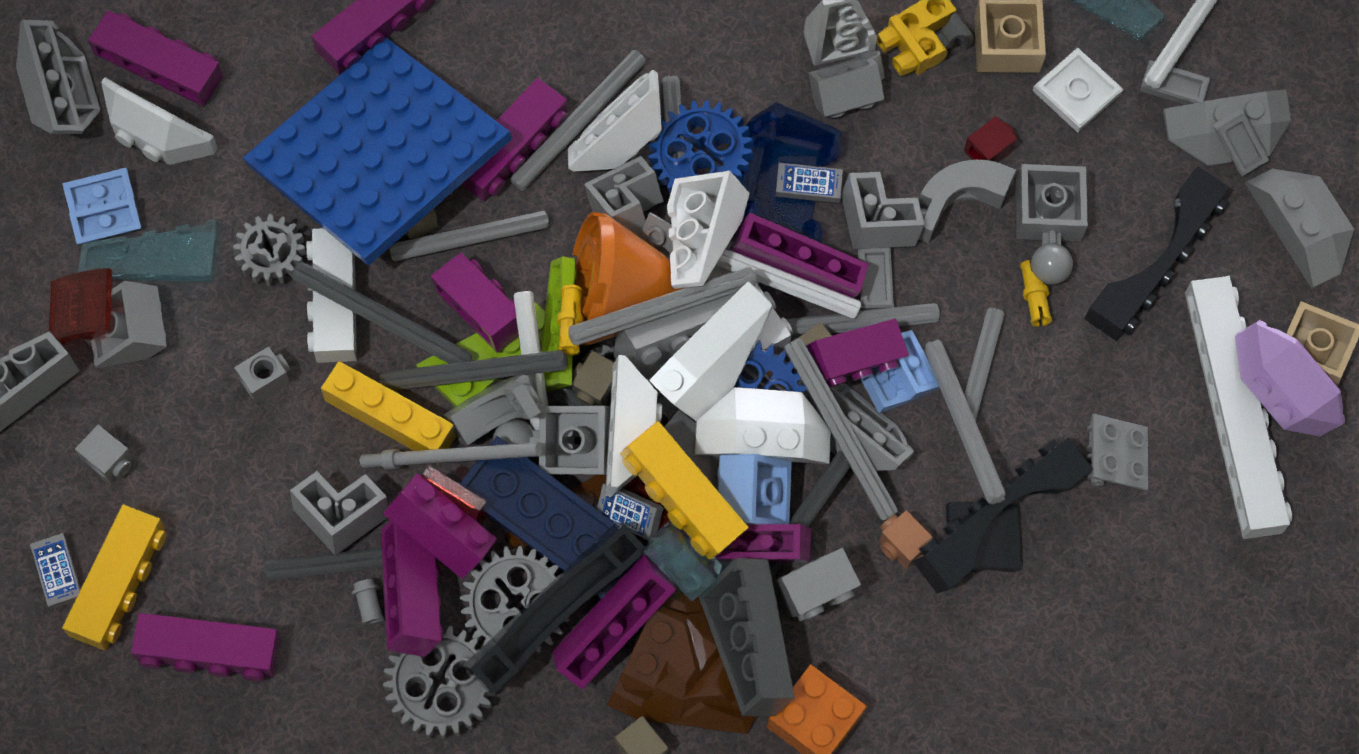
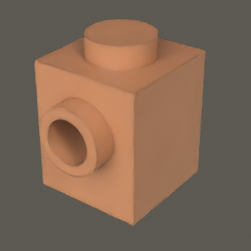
(902, 538)

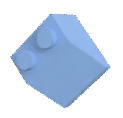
(756, 487)

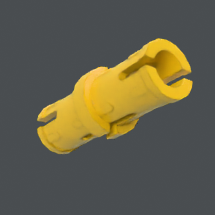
(1036, 295)
(569, 316)

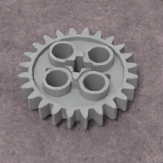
(492, 621)
(411, 670)

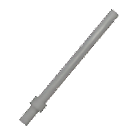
(395, 458)

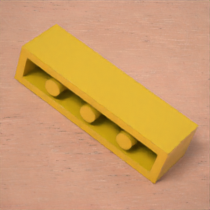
(386, 410)
(683, 491)
(114, 578)

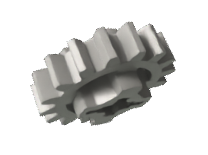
(283, 244)

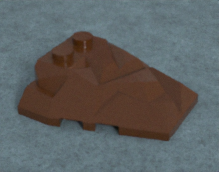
(679, 672)

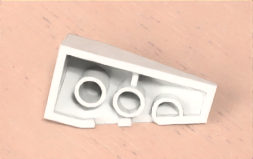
(838, 31)
(703, 220)

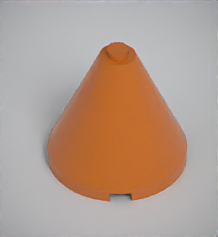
(616, 268)

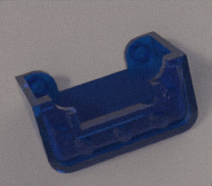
(789, 138)

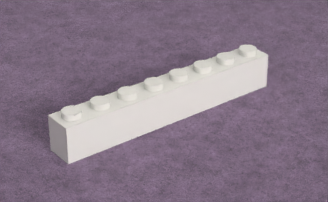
(1237, 411)

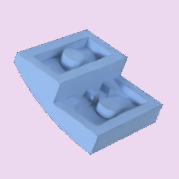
(102, 206)
(903, 384)

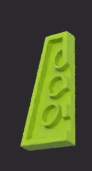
(561, 273)
(460, 392)

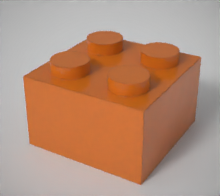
(818, 715)

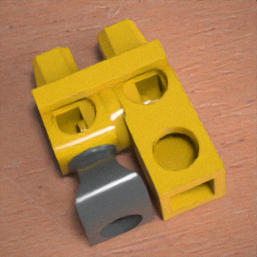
(915, 36)

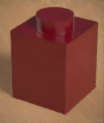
(991, 141)

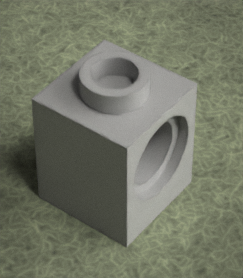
(262, 388)
(105, 454)

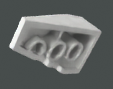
(714, 355)

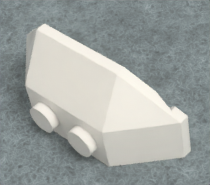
(620, 128)
(154, 129)
(631, 413)
(764, 424)

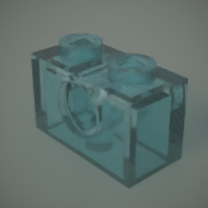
(680, 562)

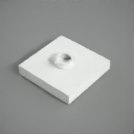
(1077, 90)

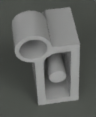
(848, 84)

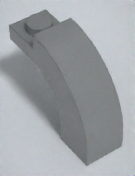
(963, 180)
(493, 407)

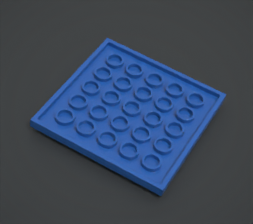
(377, 150)

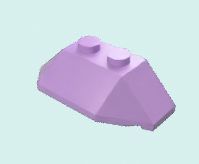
(1288, 381)

